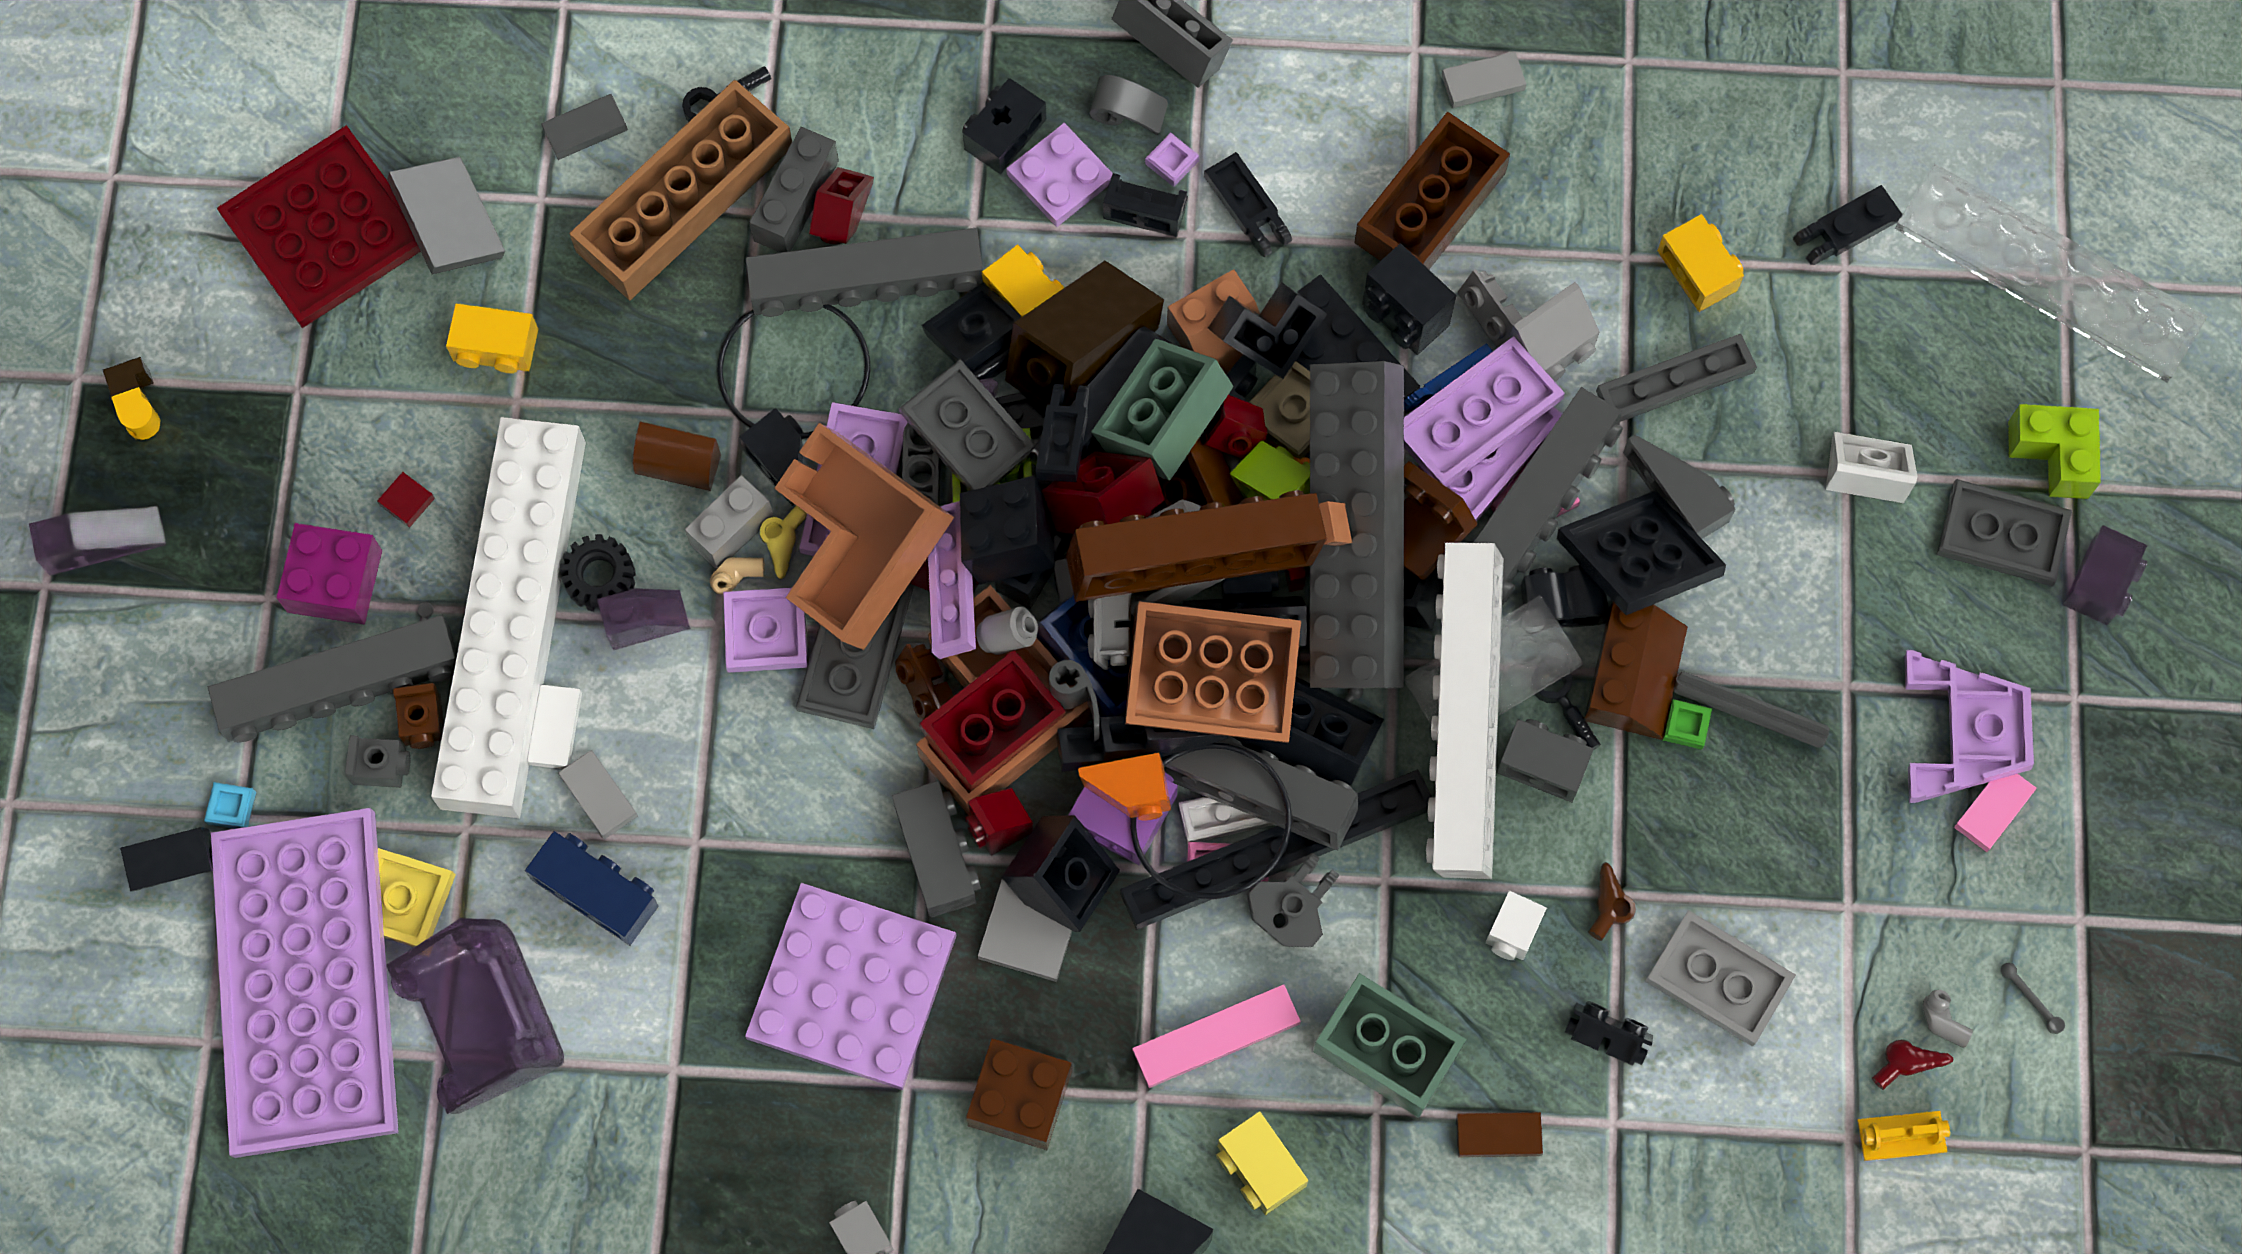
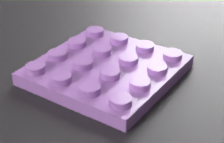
(851, 986)

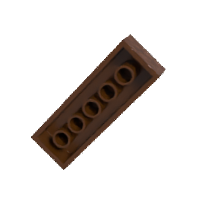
(1195, 545)

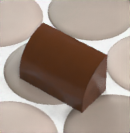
(675, 456)

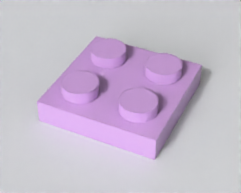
(1060, 174)
(763, 631)

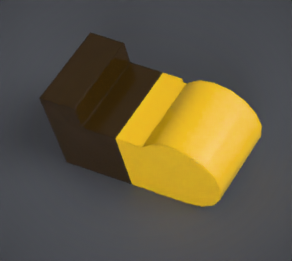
(129, 398)

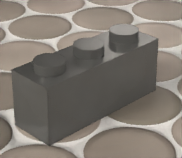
(1175, 35)
(793, 191)
(936, 848)

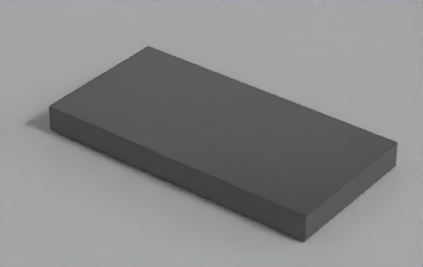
(850, 681)

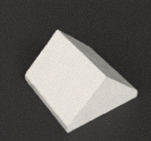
(1871, 467)

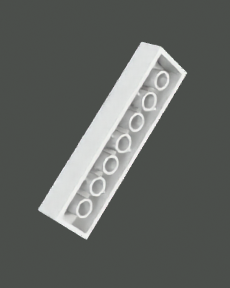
(1467, 711)

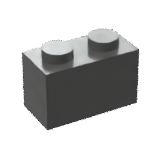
(1545, 759)

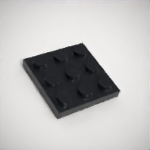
(1641, 552)

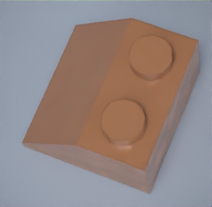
(1194, 313)

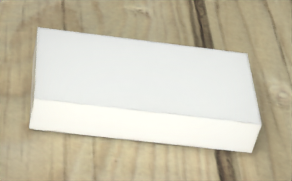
(554, 727)

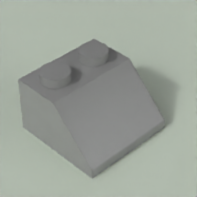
(1559, 332)

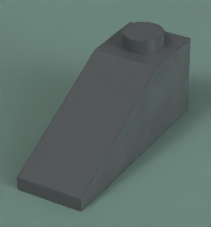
(1682, 486)

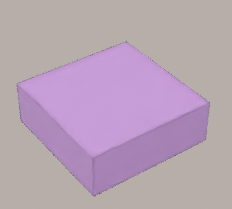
(1172, 159)

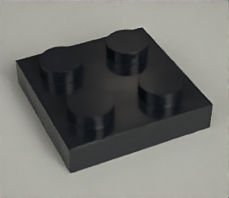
(973, 327)

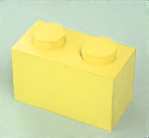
(1261, 1164)

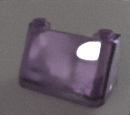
(479, 1010)

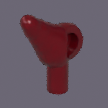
(1908, 1060)

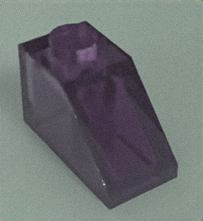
(642, 615)

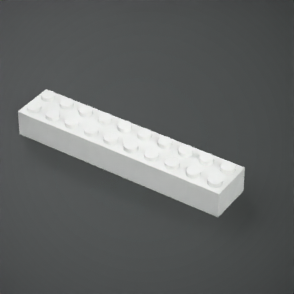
(509, 618)

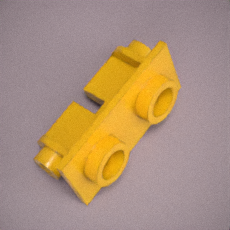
(1903, 1135)

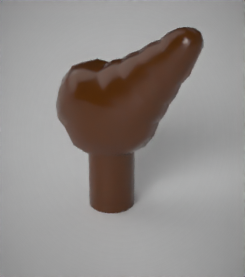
(1612, 904)

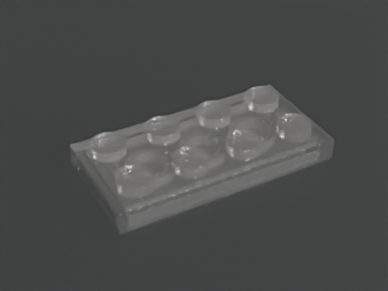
(1531, 658)

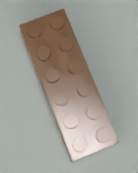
(681, 189)

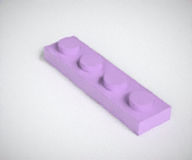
(950, 593)

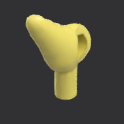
(781, 537)

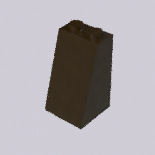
(1078, 332)

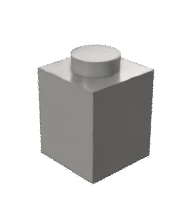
(860, 1230)

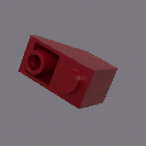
(997, 820)

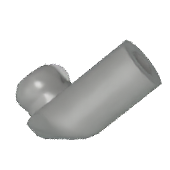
(1940, 1020)

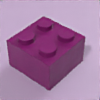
(329, 573)

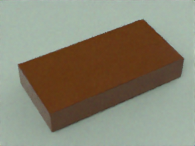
(1499, 1134)

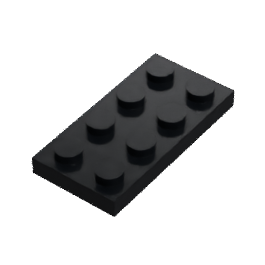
(1343, 335)

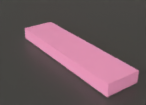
(1216, 1036)

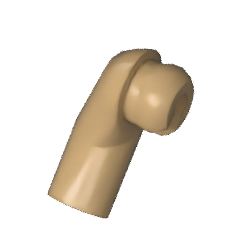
(733, 570)

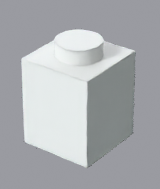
(1515, 927)

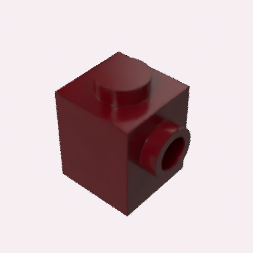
(1236, 427)

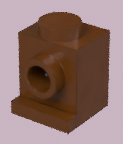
(414, 700)

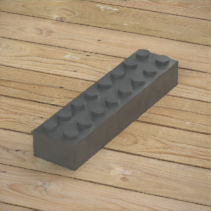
(1358, 584)

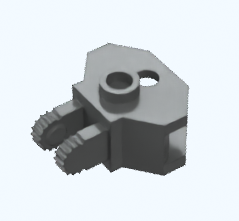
(1294, 902)

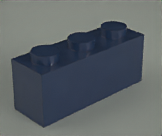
(593, 886)

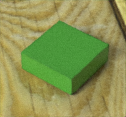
(1687, 724)

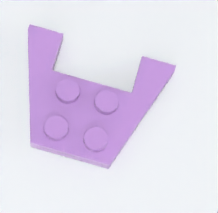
(1987, 728)

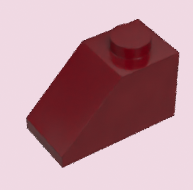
(840, 205)

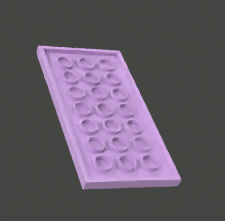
(303, 983)

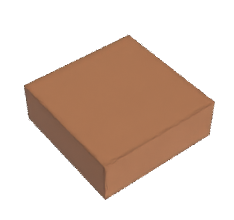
(1335, 523)

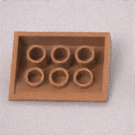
(1212, 672)

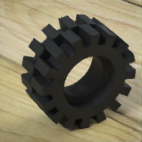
(591, 551)

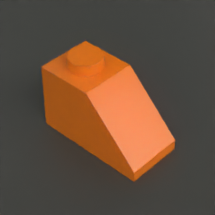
(1131, 785)

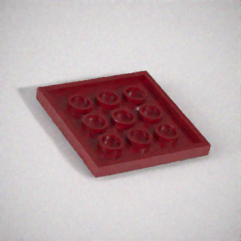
(322, 226)

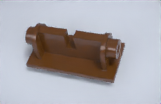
(917, 669)

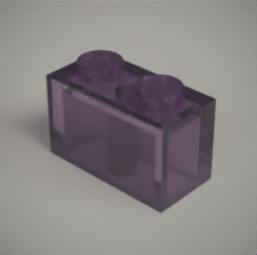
(2106, 575)

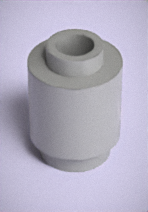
(1007, 631)

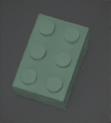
(1163, 406)
(1389, 1045)

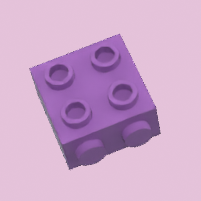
(1112, 827)

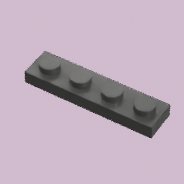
(1679, 377)

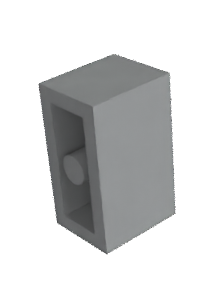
(729, 522)

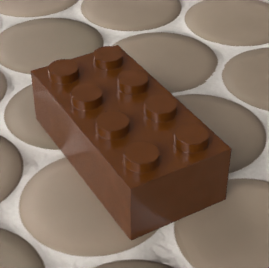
(1433, 193)

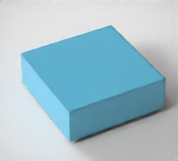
(230, 806)

